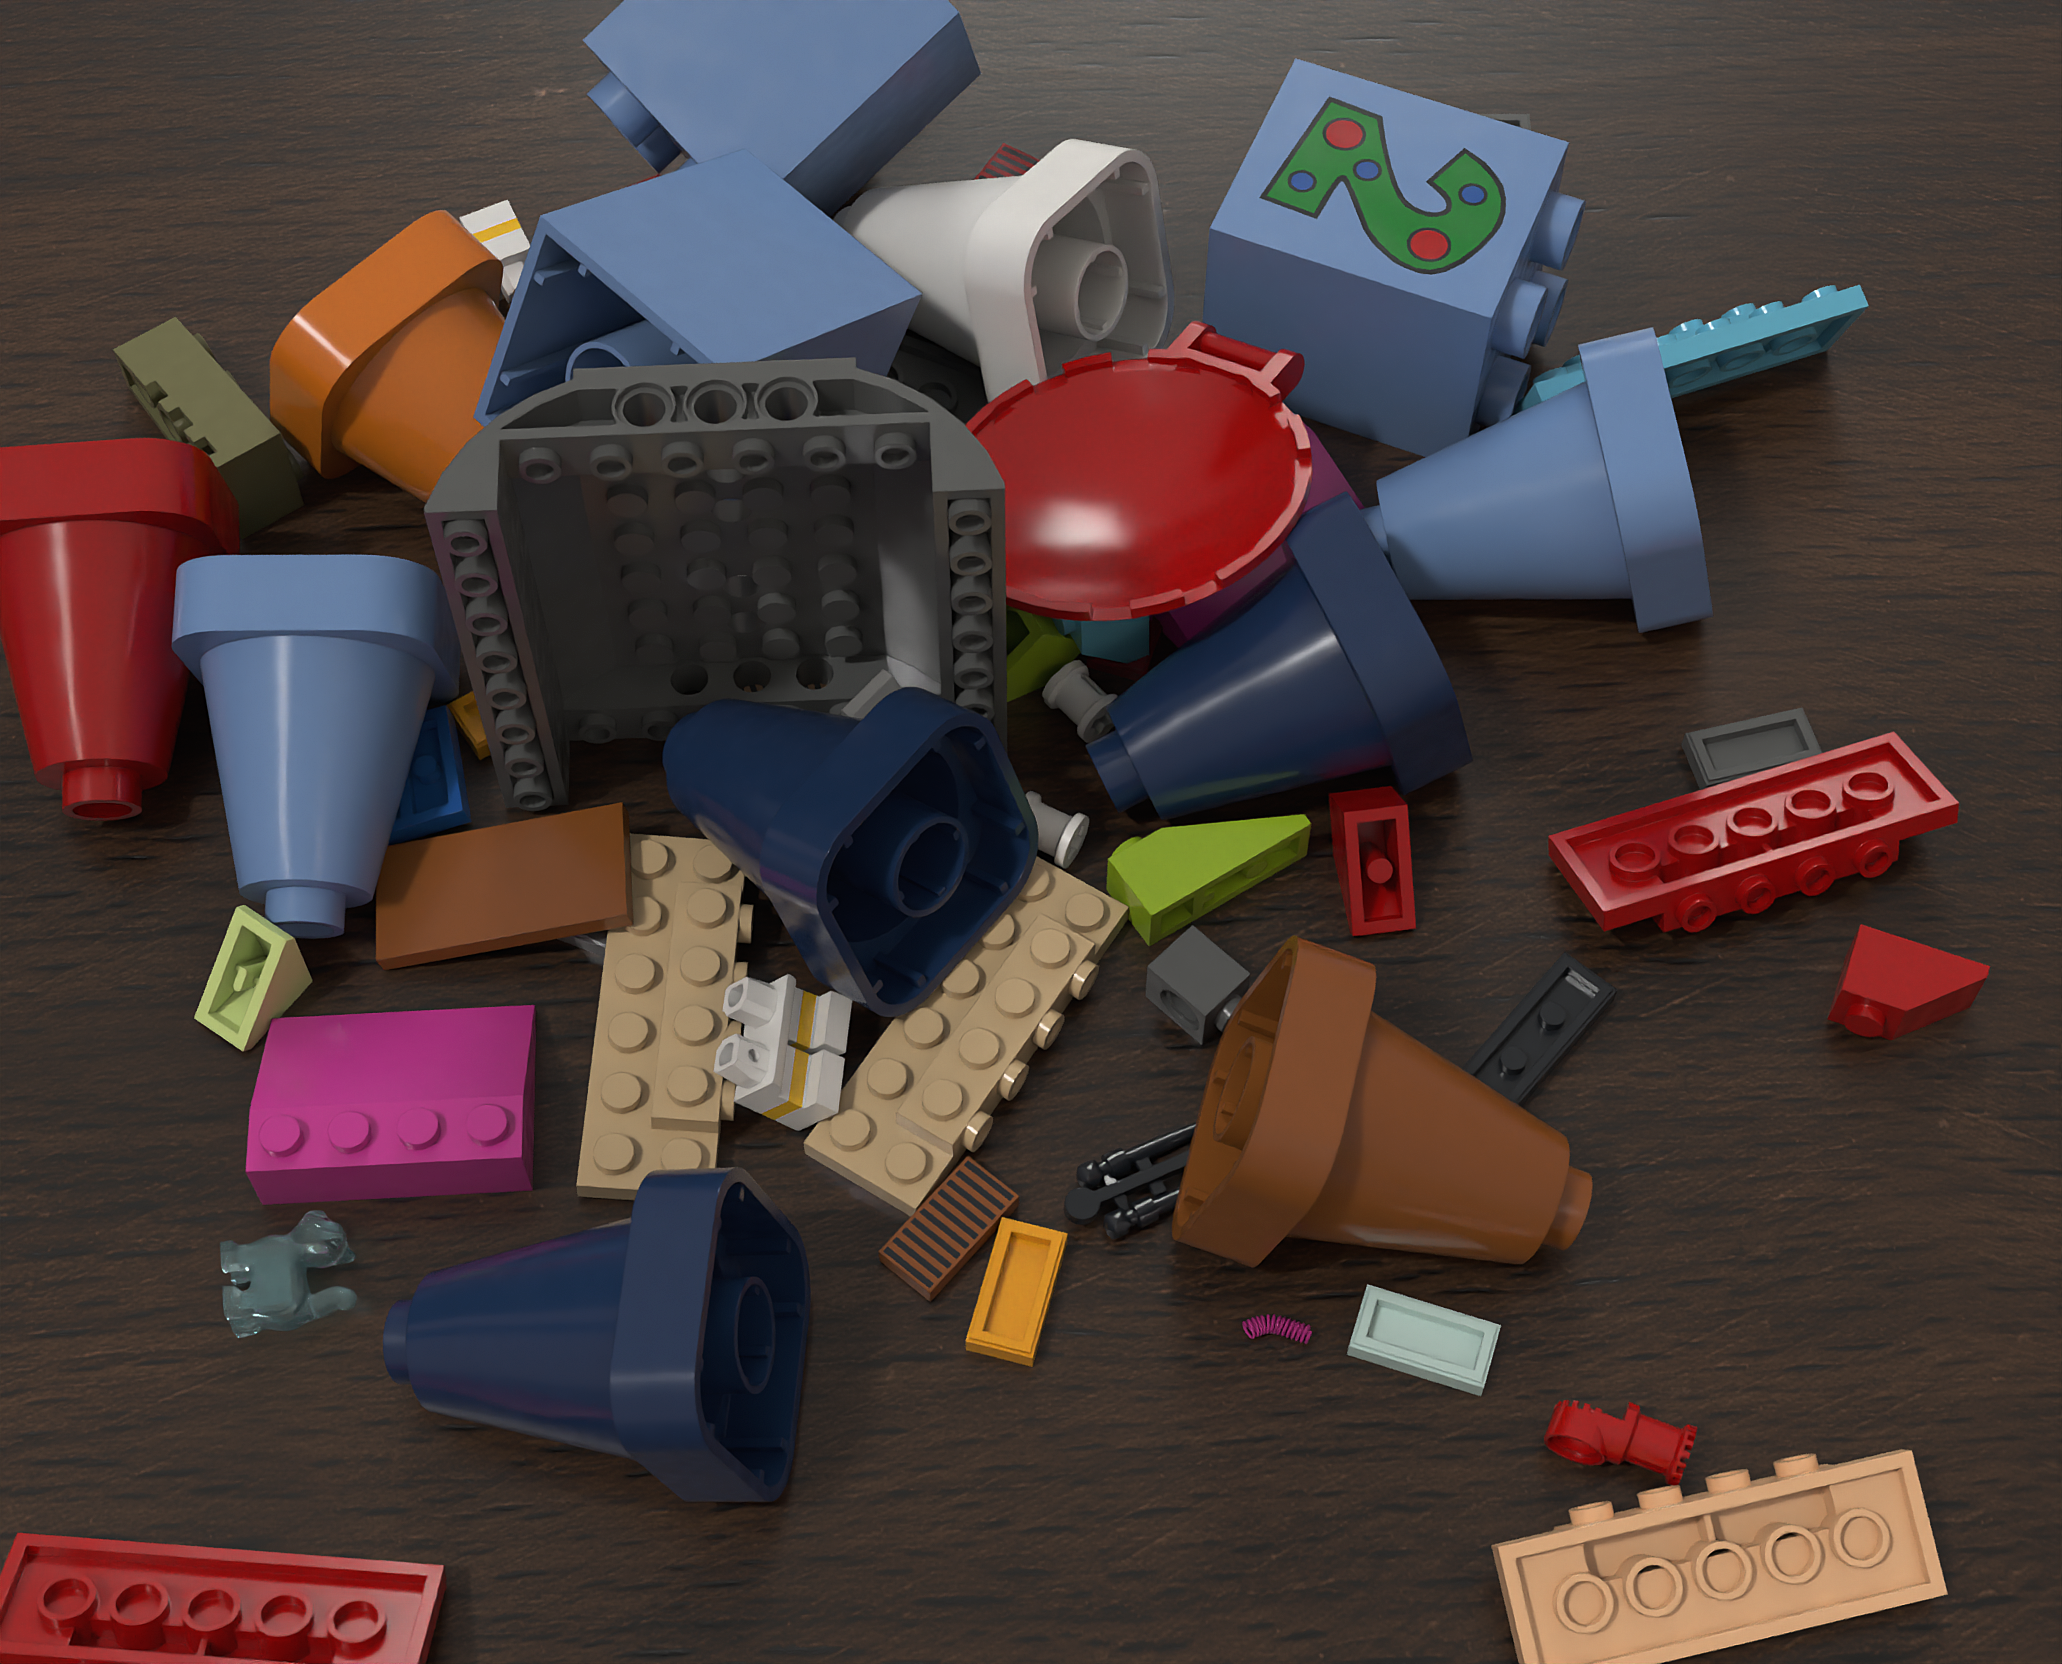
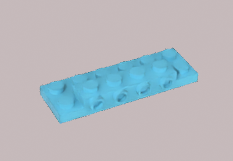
(1734, 345)

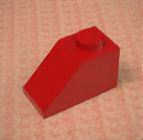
(1373, 859)
(1901, 985)

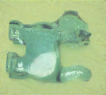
(279, 1284)

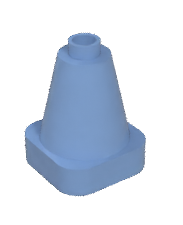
(1559, 500)
(314, 714)

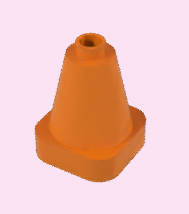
(392, 358)

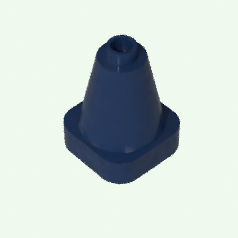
(1291, 686)
(867, 834)
(632, 1337)

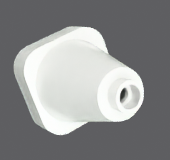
(1031, 262)

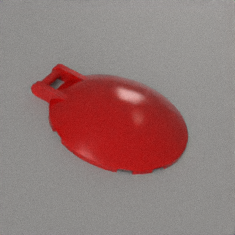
(1147, 476)

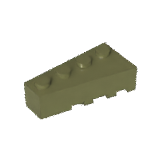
(205, 407)

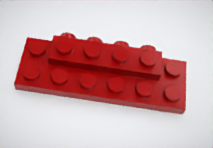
(1754, 837)
(210, 1605)

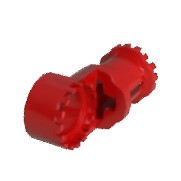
(1597, 1437)

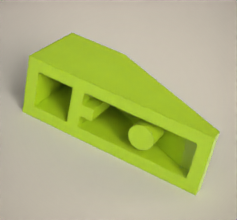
(1196, 868)

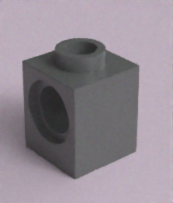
(1196, 984)

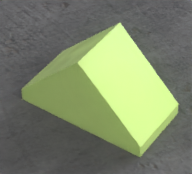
(252, 980)

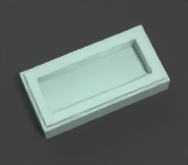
(1424, 1340)

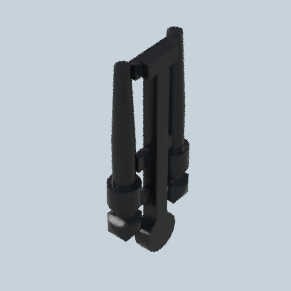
(1083, 1204)

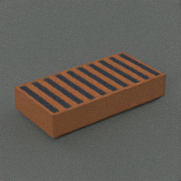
(948, 1228)

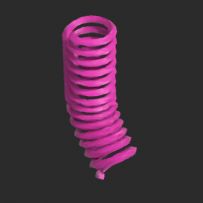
(1259, 1326)

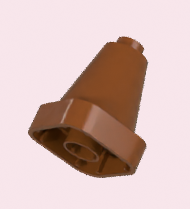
(1362, 1134)

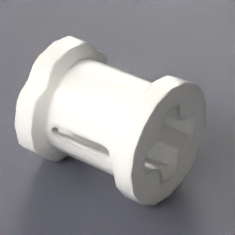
(1080, 700)
(1058, 832)

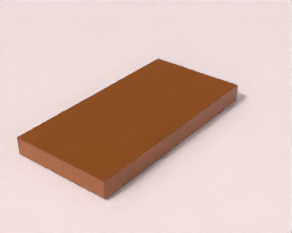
(504, 886)

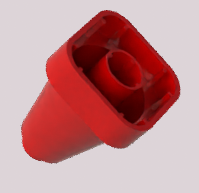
(91, 606)

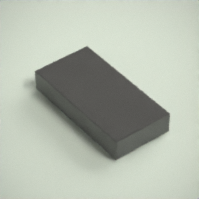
(1749, 746)

